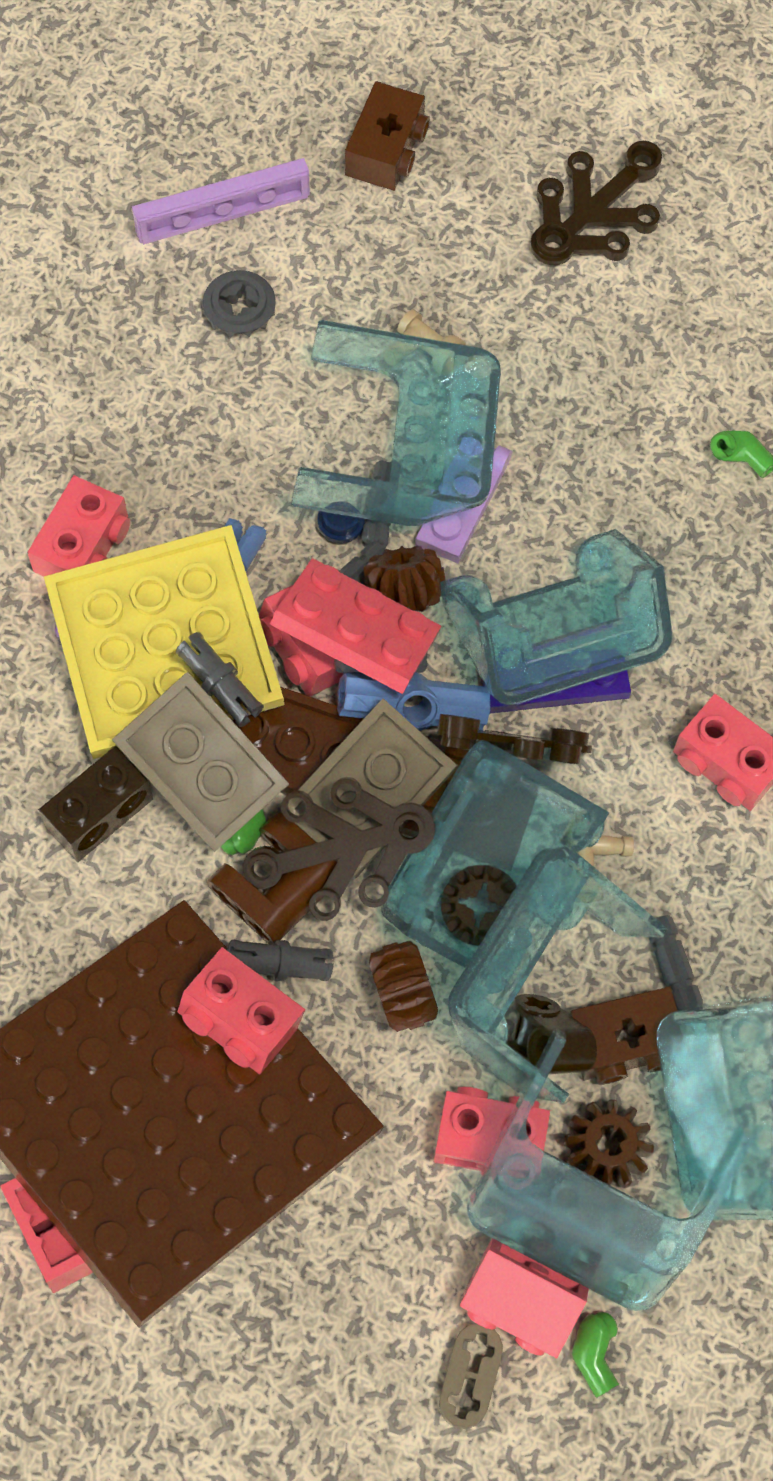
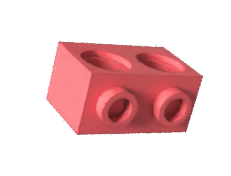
(51, 1250)

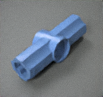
(361, 693)

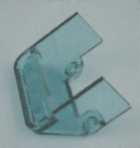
(547, 899)

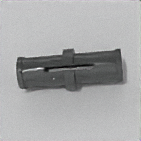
(219, 679)
(283, 960)

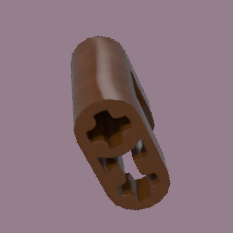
(284, 903)

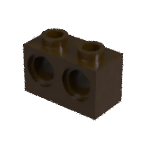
(96, 803)

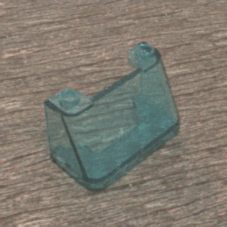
(569, 630)
(489, 815)

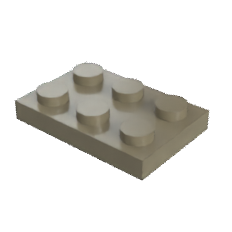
(387, 760)
(200, 761)

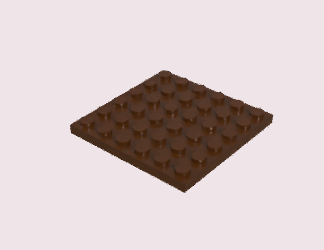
(149, 1134)

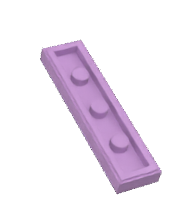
(221, 201)

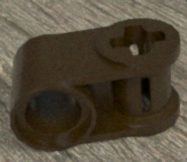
(533, 1026)

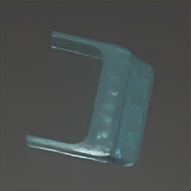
(440, 428)
(715, 1076)
(582, 1222)

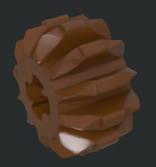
(407, 576)
(403, 986)
(627, 1154)

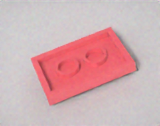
(356, 625)

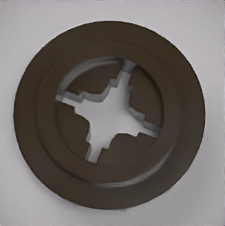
(467, 885)

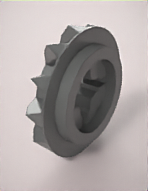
(227, 290)

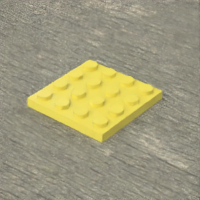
(135, 609)

